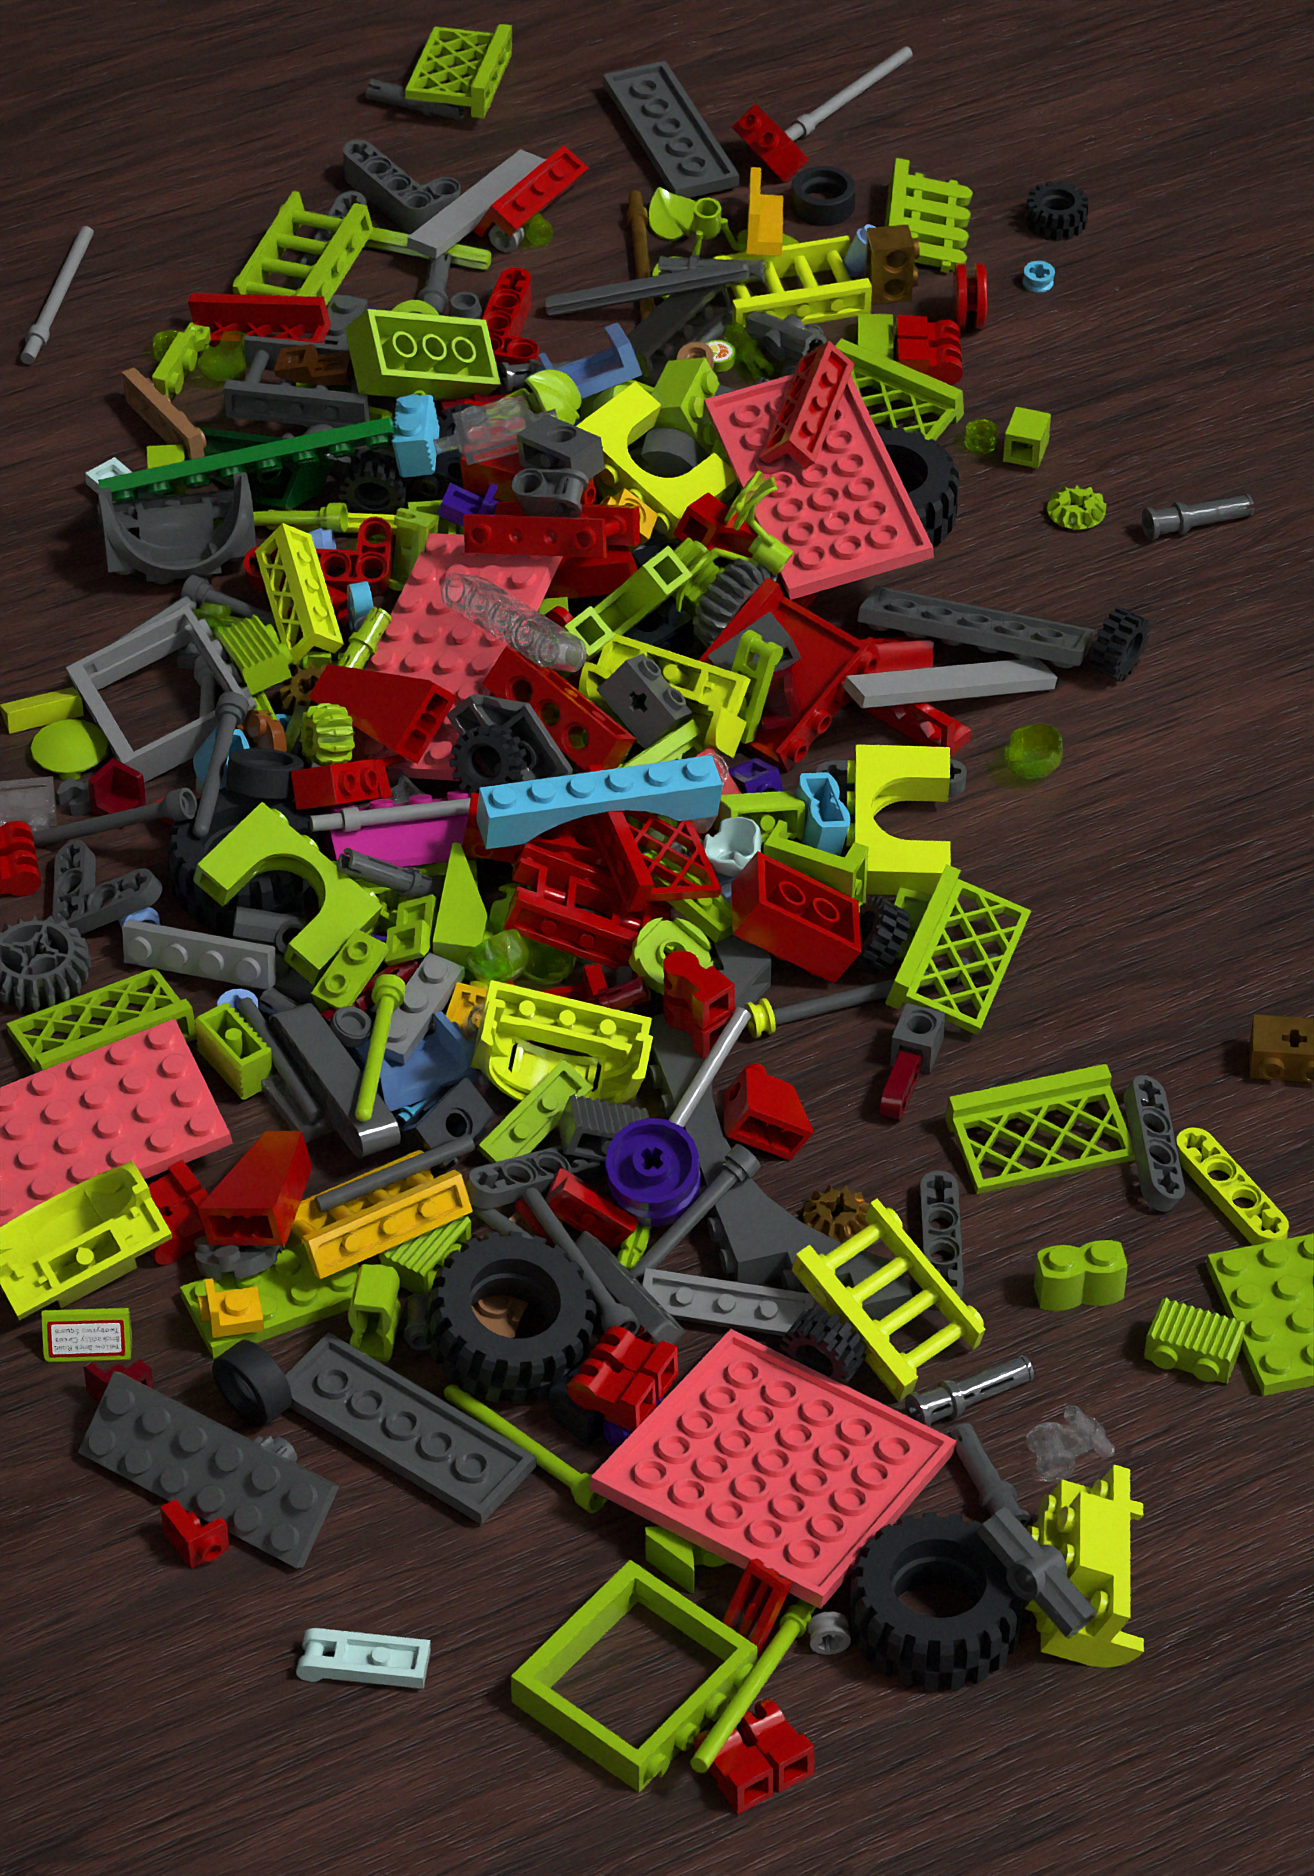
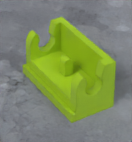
(411, 540)

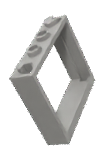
(136, 652)

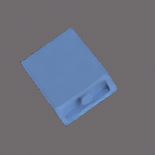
(602, 368)
(435, 1061)

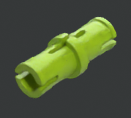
(364, 641)

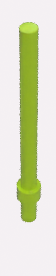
(792, 1626)

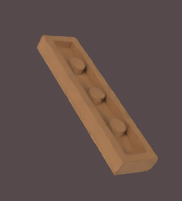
(162, 415)

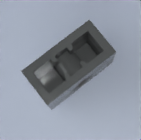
(627, 695)

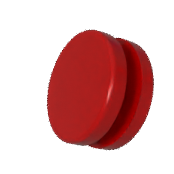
(969, 294)

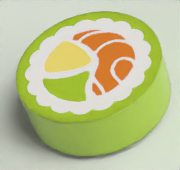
(723, 355)

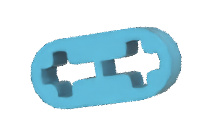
(358, 602)

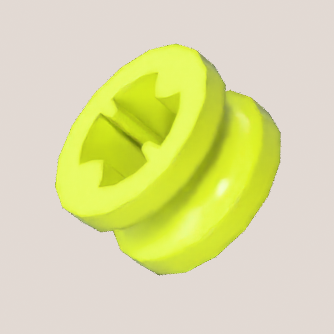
(761, 1018)

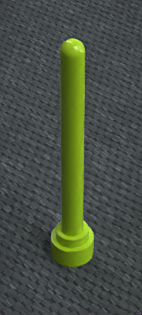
(330, 517)
(387, 995)
(545, 1459)

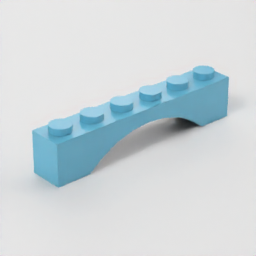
(525, 809)

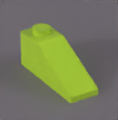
(461, 912)

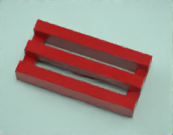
(771, 1610)

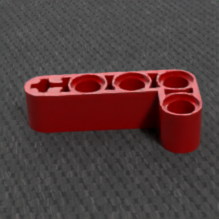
(507, 315)
(355, 563)

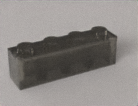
(674, 323)

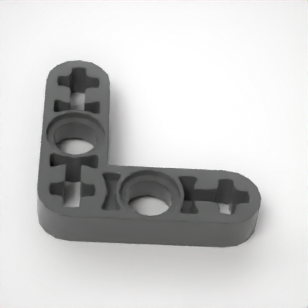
(130, 892)

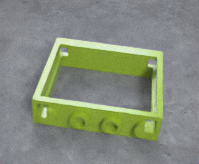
(630, 1585)

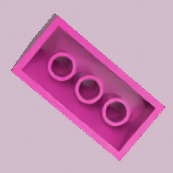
(400, 842)

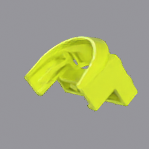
(519, 1014)

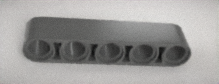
(333, 1079)

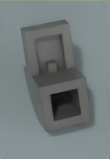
(668, 453)

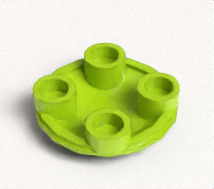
(69, 747)

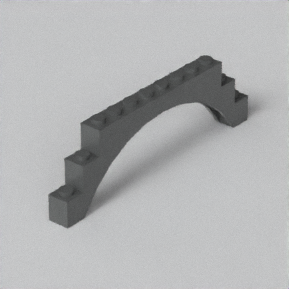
(752, 1230)

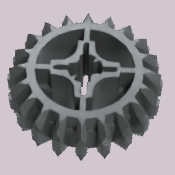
(727, 597)
(41, 963)

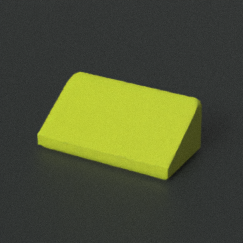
(42, 709)

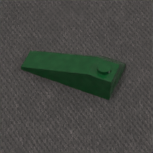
(276, 489)

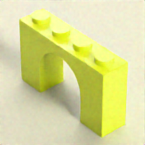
(623, 422)
(889, 776)

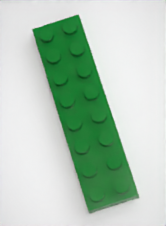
(264, 457)

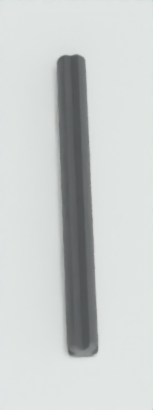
(647, 288)

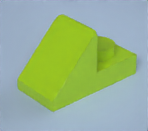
(677, 1556)

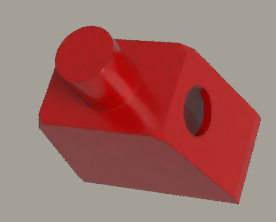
(765, 1113)

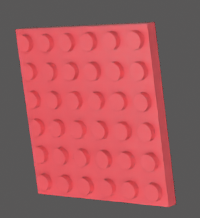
(773, 1465)

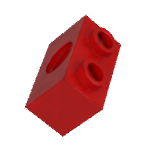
(770, 143)
(335, 784)

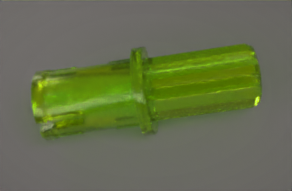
(748, 351)

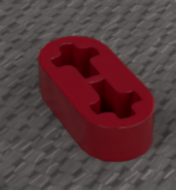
(900, 1085)

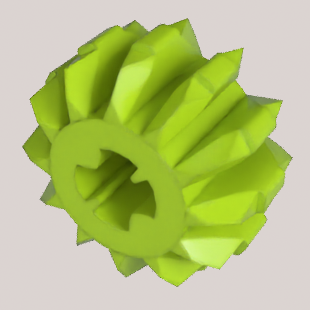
(327, 735)

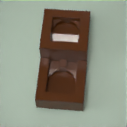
(307, 367)

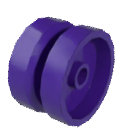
(653, 1171)

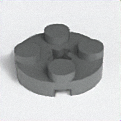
(242, 1259)

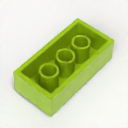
(422, 352)

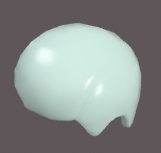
(733, 845)

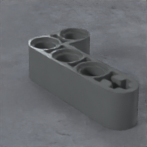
(393, 189)

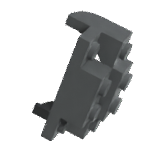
(177, 532)

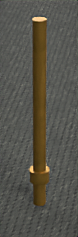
(638, 220)

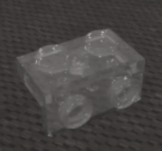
(29, 802)

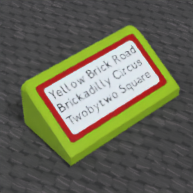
(86, 1335)

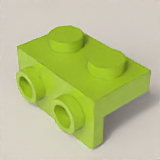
(349, 971)

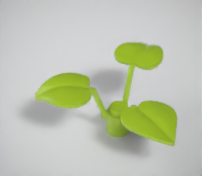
(677, 215)
(559, 392)
(765, 548)

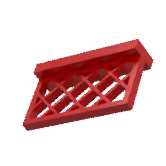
(633, 869)

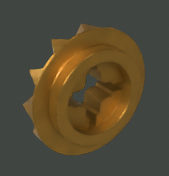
(850, 1222)

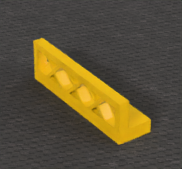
(764, 219)

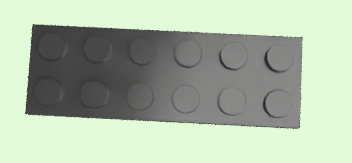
(670, 130)
(976, 625)
(407, 1428)
(208, 1469)

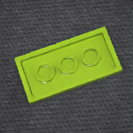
(287, 1295)

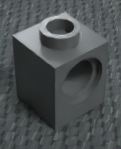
(920, 1033)

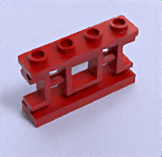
(549, 914)

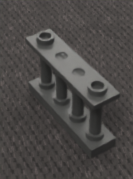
(285, 402)

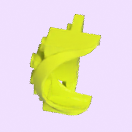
(709, 691)
(79, 1240)
(1094, 1539)

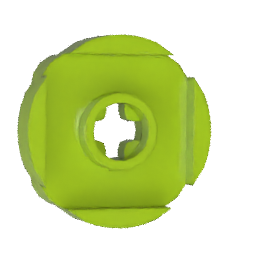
(666, 936)

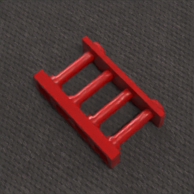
(520, 534)

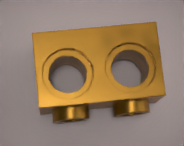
(891, 263)

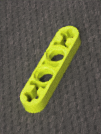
(1237, 1186)

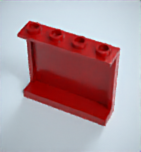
(820, 674)

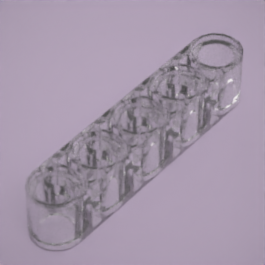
(513, 622)

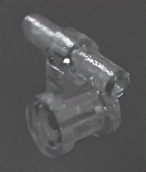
(1066, 1443)

